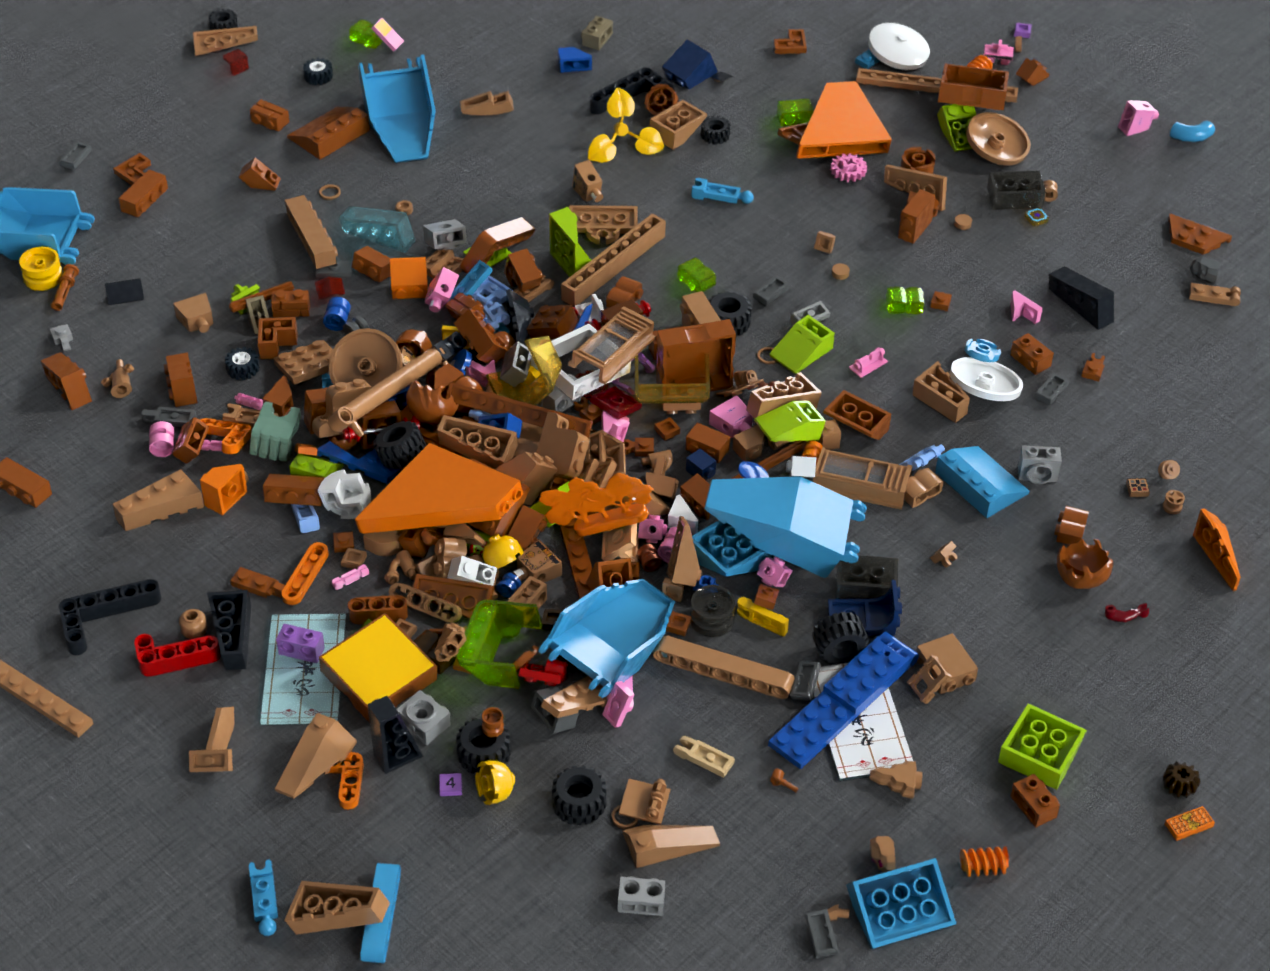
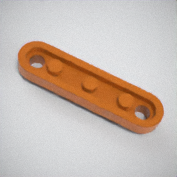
(305, 573)

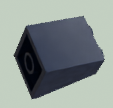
(689, 65)

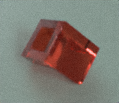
(237, 60)
(329, 286)

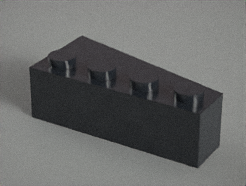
(1084, 296)
(232, 623)
(390, 736)

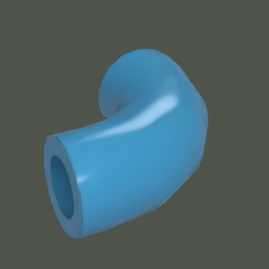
(1192, 133)

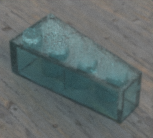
(379, 226)

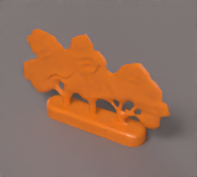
(588, 497)

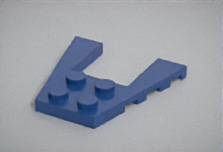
(368, 463)

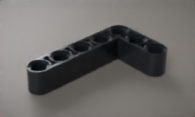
(633, 84)
(103, 604)

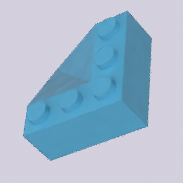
(725, 551)

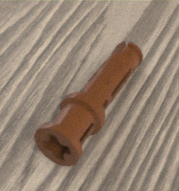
(66, 281)

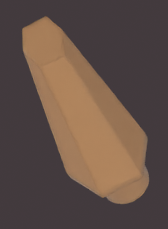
(835, 912)

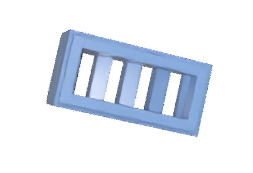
(306, 518)

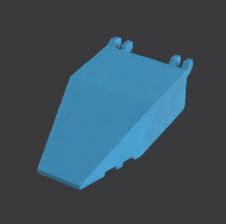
(400, 109)
(40, 219)
(789, 519)
(611, 631)

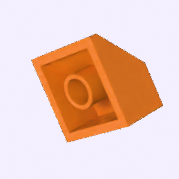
(408, 277)
(223, 487)

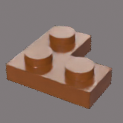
(794, 44)
(132, 168)

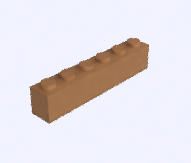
(311, 232)

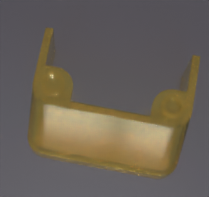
(548, 366)
(672, 392)

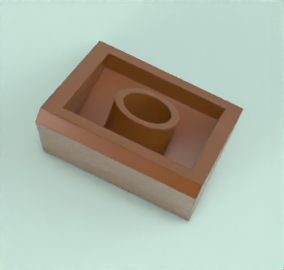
(610, 572)

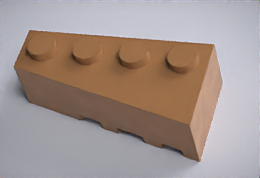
(792, 389)
(157, 501)
(335, 907)

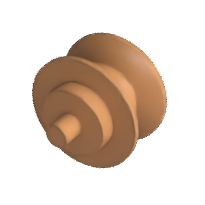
(1169, 469)

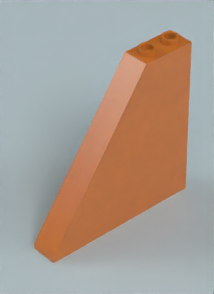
(843, 125)
(440, 491)

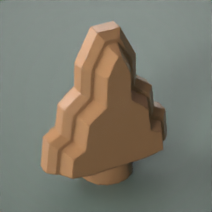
(450, 642)
(899, 777)

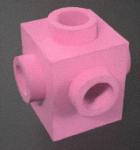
(646, 533)
(774, 572)

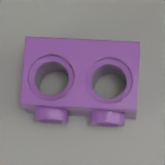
(300, 643)

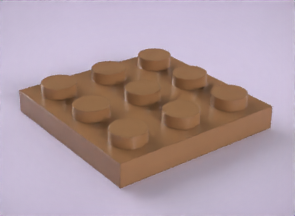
(305, 361)

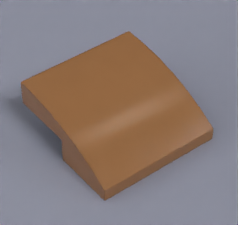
(442, 259)
(597, 472)

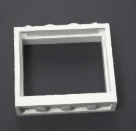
(587, 383)

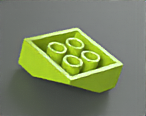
(564, 241)
(1041, 745)

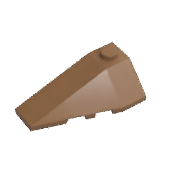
(318, 750)
(664, 842)

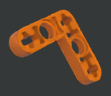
(235, 434)
(347, 771)

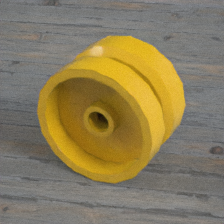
(40, 268)

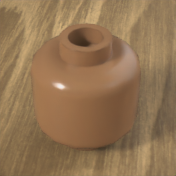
(193, 623)

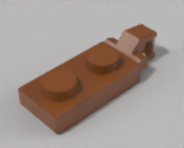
(256, 583)

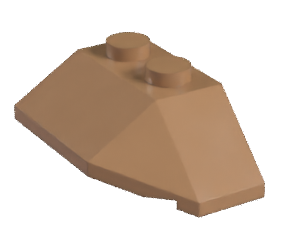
(605, 448)

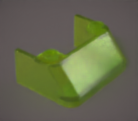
(486, 628)

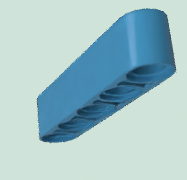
(377, 935)

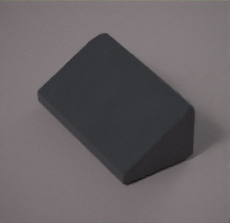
(124, 291)

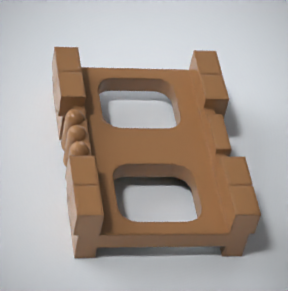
(933, 685)

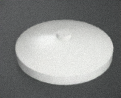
(898, 46)
(986, 379)

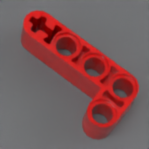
(174, 656)

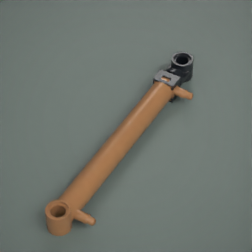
(387, 388)

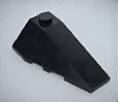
(520, 316)

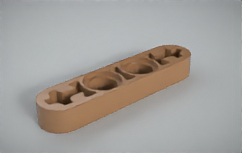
(426, 599)

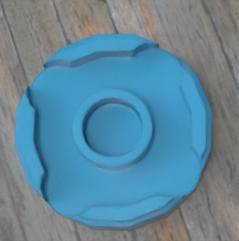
(982, 350)

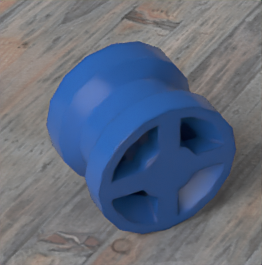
(508, 585)

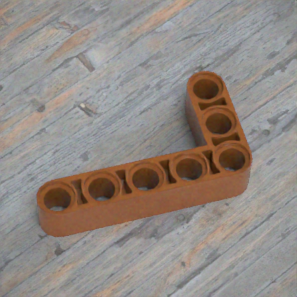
(496, 239)

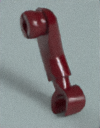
(1125, 616)

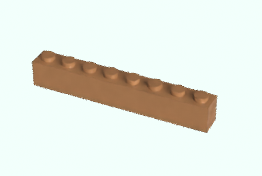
(613, 260)

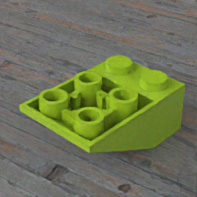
(954, 122)
(803, 344)
(792, 422)

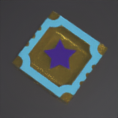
(1036, 217)

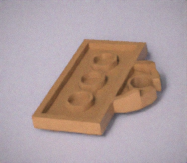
(605, 221)

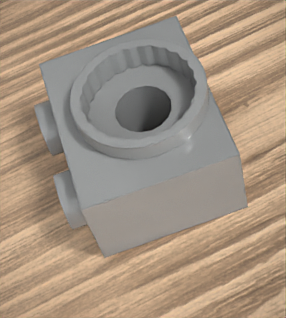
(445, 234)
(1039, 464)
(424, 717)

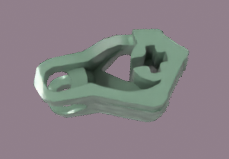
(273, 434)

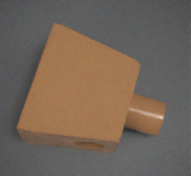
(194, 313)

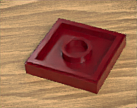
(616, 402)

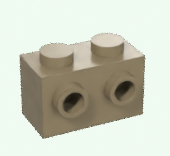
(597, 33)

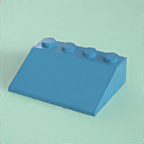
(979, 479)
(901, 903)

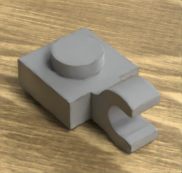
(62, 335)

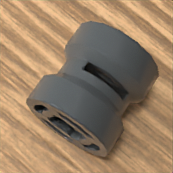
(357, 323)

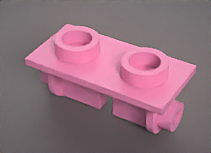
(869, 362)

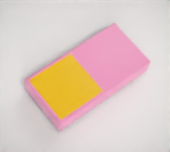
(387, 34)

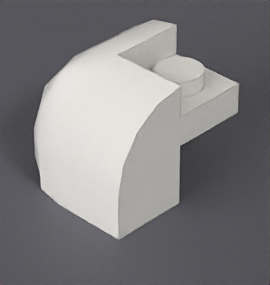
(345, 494)

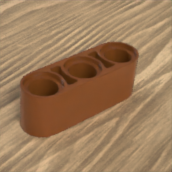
(373, 607)

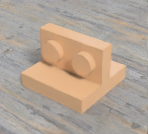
(621, 543)

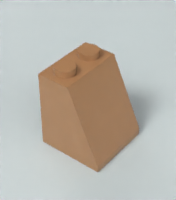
(530, 470)

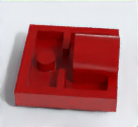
(553, 673)

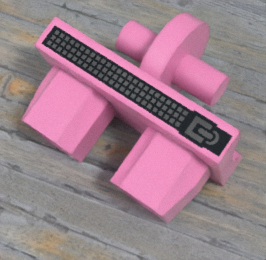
(999, 51)

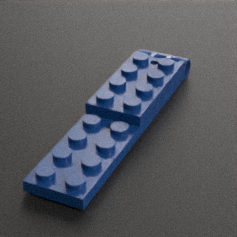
(843, 699)

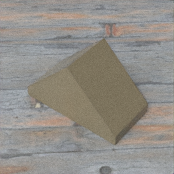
(256, 309)

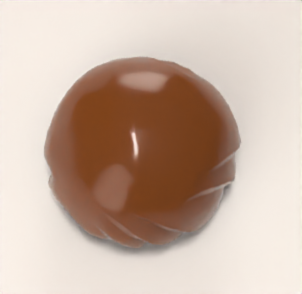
(428, 404)
(1084, 565)

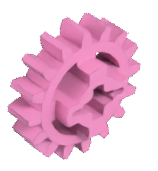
(848, 167)

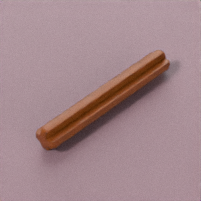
(241, 304)

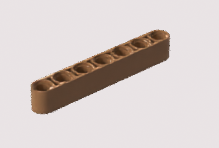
(724, 667)

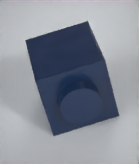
(701, 463)

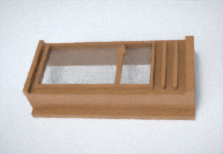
(615, 343)
(863, 478)

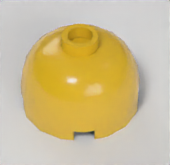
(501, 550)
(494, 781)

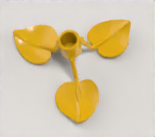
(621, 105)

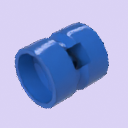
(336, 313)

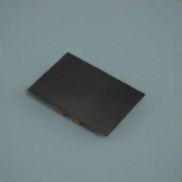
(720, 76)

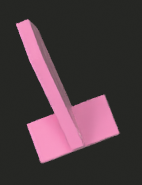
(615, 427)
(619, 702)

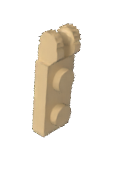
(704, 756)

